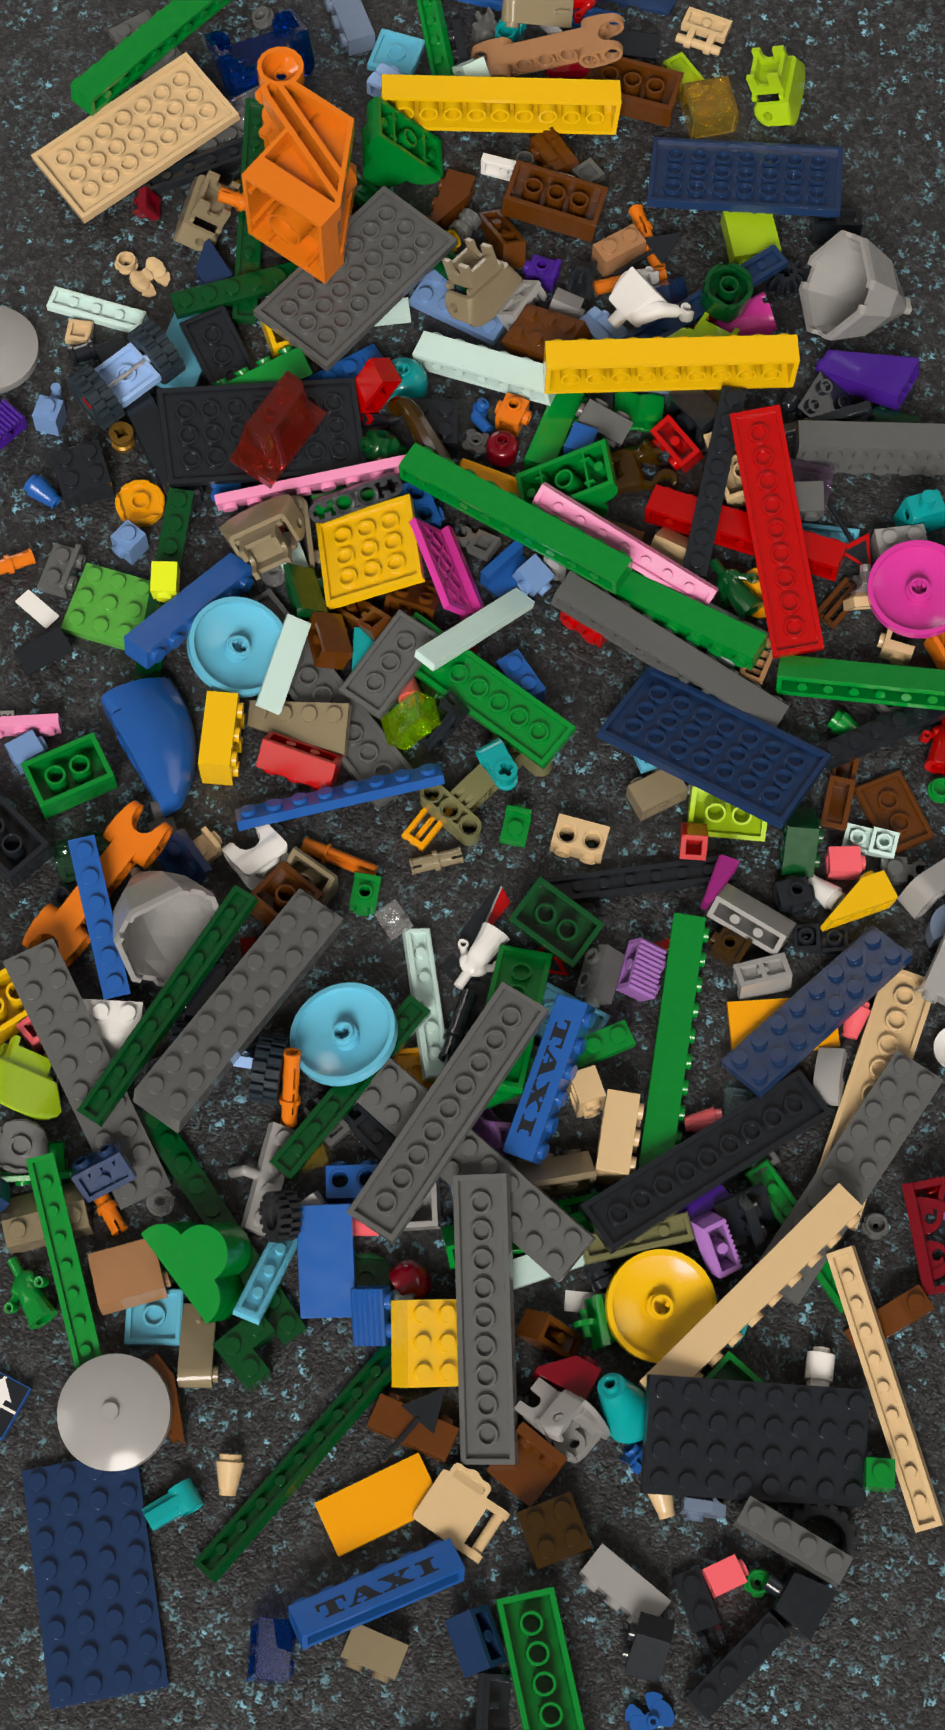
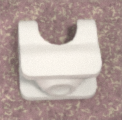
(259, 861)

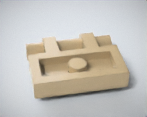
(704, 25)

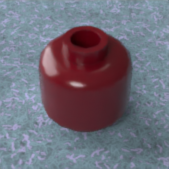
(502, 448)

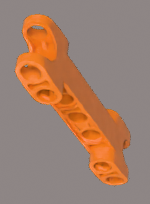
(125, 850)

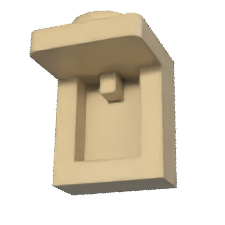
(894, 651)

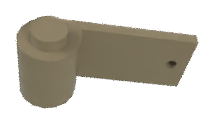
(537, 12)
(312, 555)
(196, 1351)

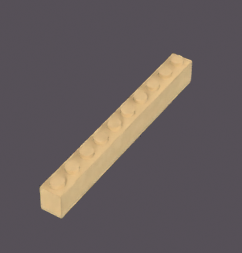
(761, 1287)

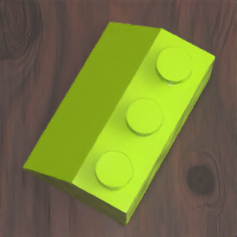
(723, 818)

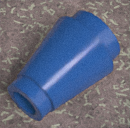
(42, 491)

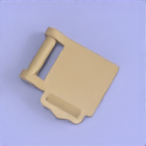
(456, 1506)

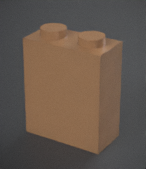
(127, 1276)

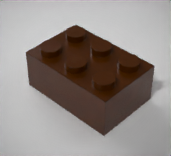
(539, 325)

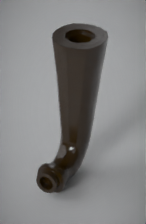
(418, 424)

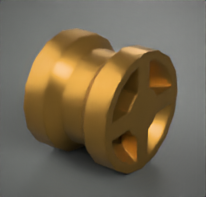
(124, 443)

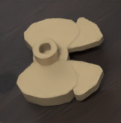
(142, 279)

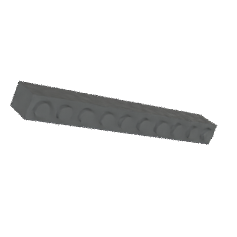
(663, 649)

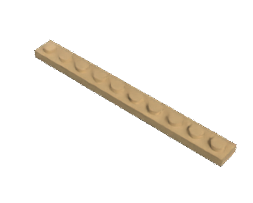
(885, 1389)

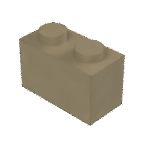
(655, 793)
(374, 1652)

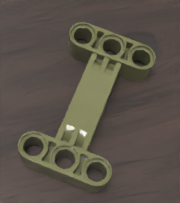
(469, 796)

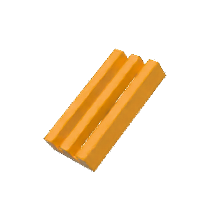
(415, 840)

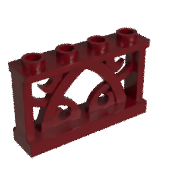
(917, 1209)

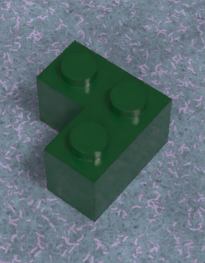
(800, 843)
(239, 1352)

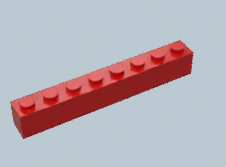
(676, 511)

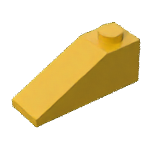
(867, 897)

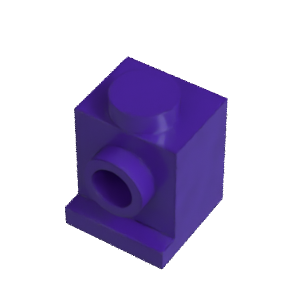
(544, 270)

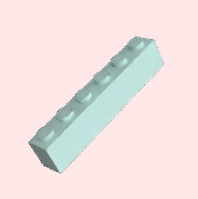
(482, 366)

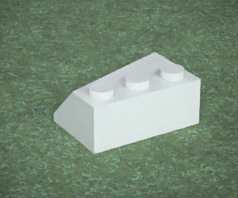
(113, 1021)

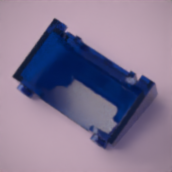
(238, 61)

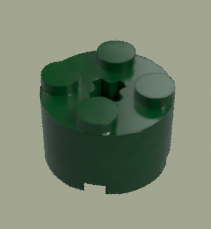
(726, 292)

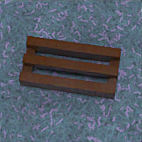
(826, 618)

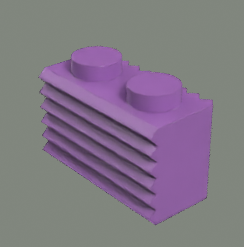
(641, 969)
(715, 1244)

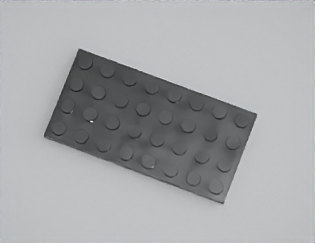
(385, 258)

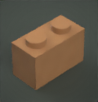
(618, 250)

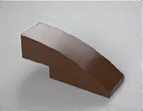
(839, 796)

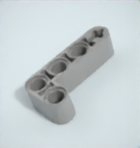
(924, 890)

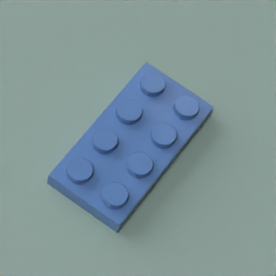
(430, 299)

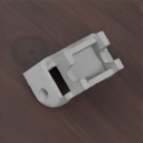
(554, 1418)

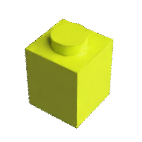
(164, 580)

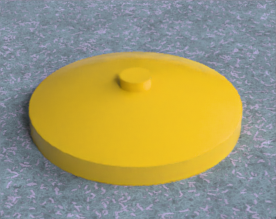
(656, 1302)

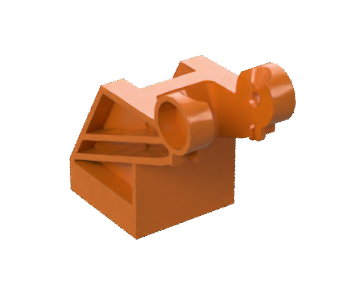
(303, 181)

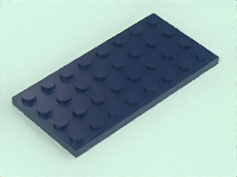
(745, 177)
(714, 746)
(94, 1583)

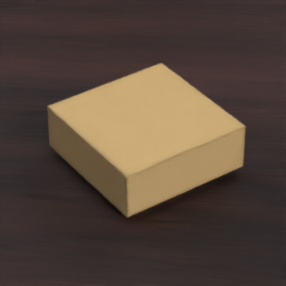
(78, 331)

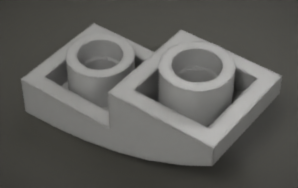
(829, 1073)

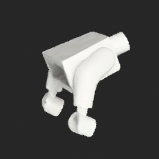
(641, 302)

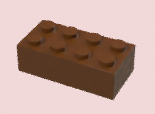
(646, 89)
(554, 201)

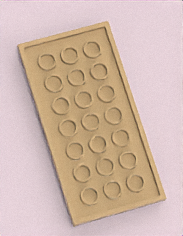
(135, 137)

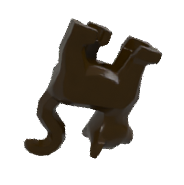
(630, 476)

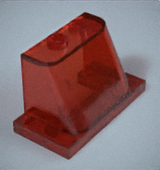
(277, 431)

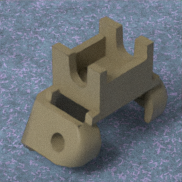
(203, 204)
(487, 280)
(257, 537)

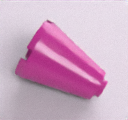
(755, 320)

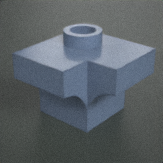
(698, 1507)

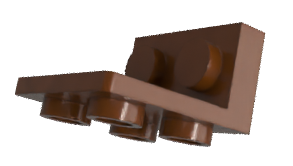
(412, 599)
(536, 1468)

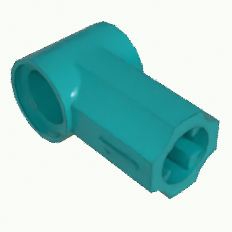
(178, 1502)

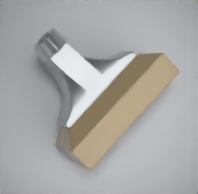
(858, 599)

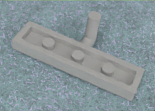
(264, 1177)

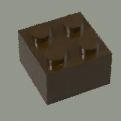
(553, 1531)

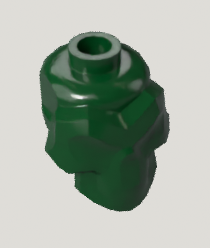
(381, 445)

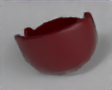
(412, 1278)

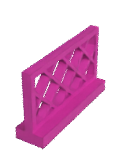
(448, 568)

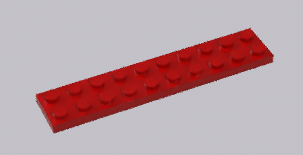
(776, 532)

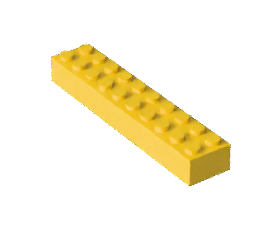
(505, 103)
(670, 363)

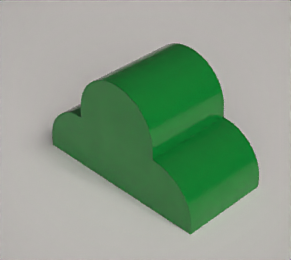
(398, 148)
(582, 475)
(203, 1262)

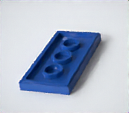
(326, 1260)

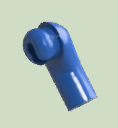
(479, 414)

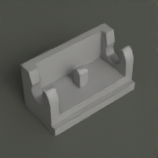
(525, 293)
(762, 976)

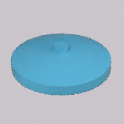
(233, 644)
(344, 1034)

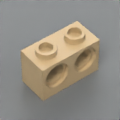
(581, 832)
(587, 1093)

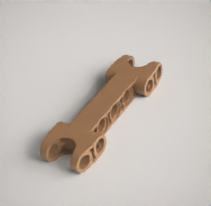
(583, 45)

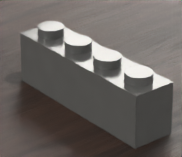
(793, 1541)

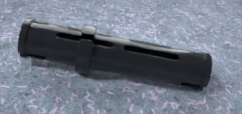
(455, 1033)

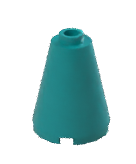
(622, 1408)

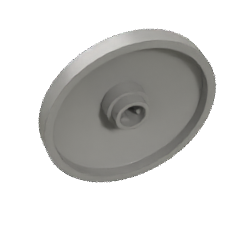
(17, 349)
(114, 1412)

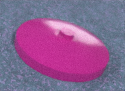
(909, 589)

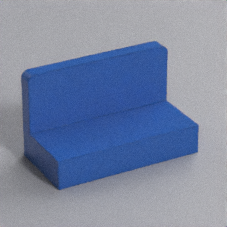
(498, 574)

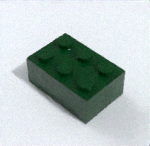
(555, 922)

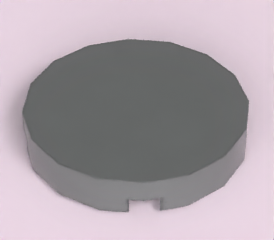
(20, 1141)

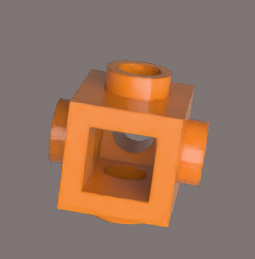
(512, 413)

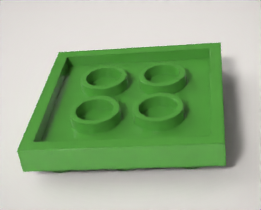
(106, 606)

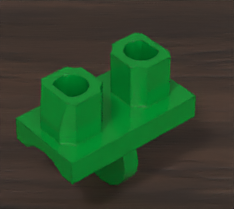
(594, 1323)

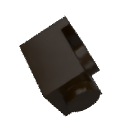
(727, 954)

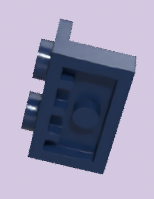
(183, 858)
(102, 1171)

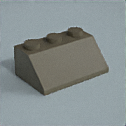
(561, 1173)
(23, 1226)

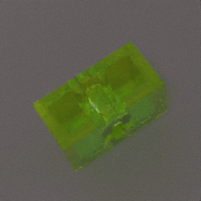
(410, 721)

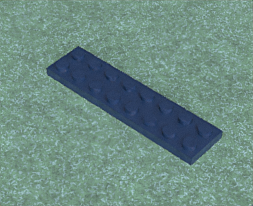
(816, 1011)

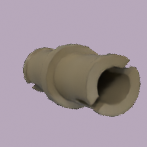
(436, 860)

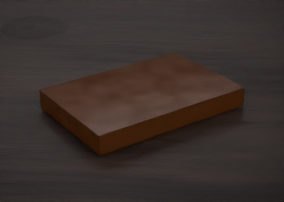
(892, 806)

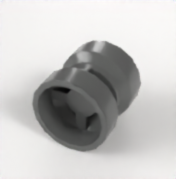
(467, 223)

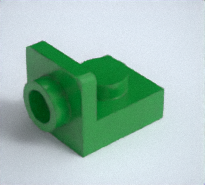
(516, 825)

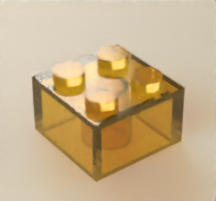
(709, 107)

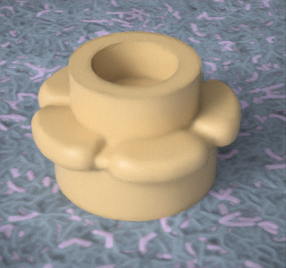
(126, 258)

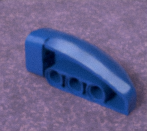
(156, 737)

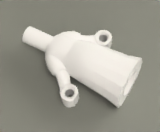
(480, 954)

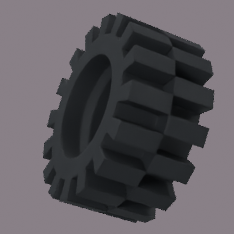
(280, 1215)

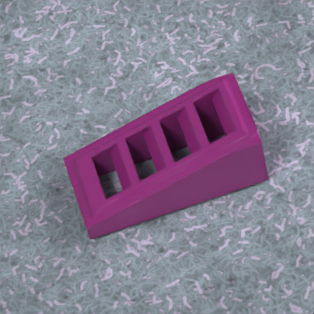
(722, 872)

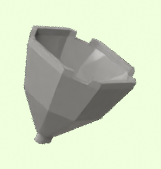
(850, 289)
(159, 922)

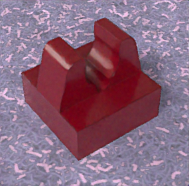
(148, 204)

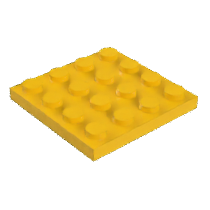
(369, 552)

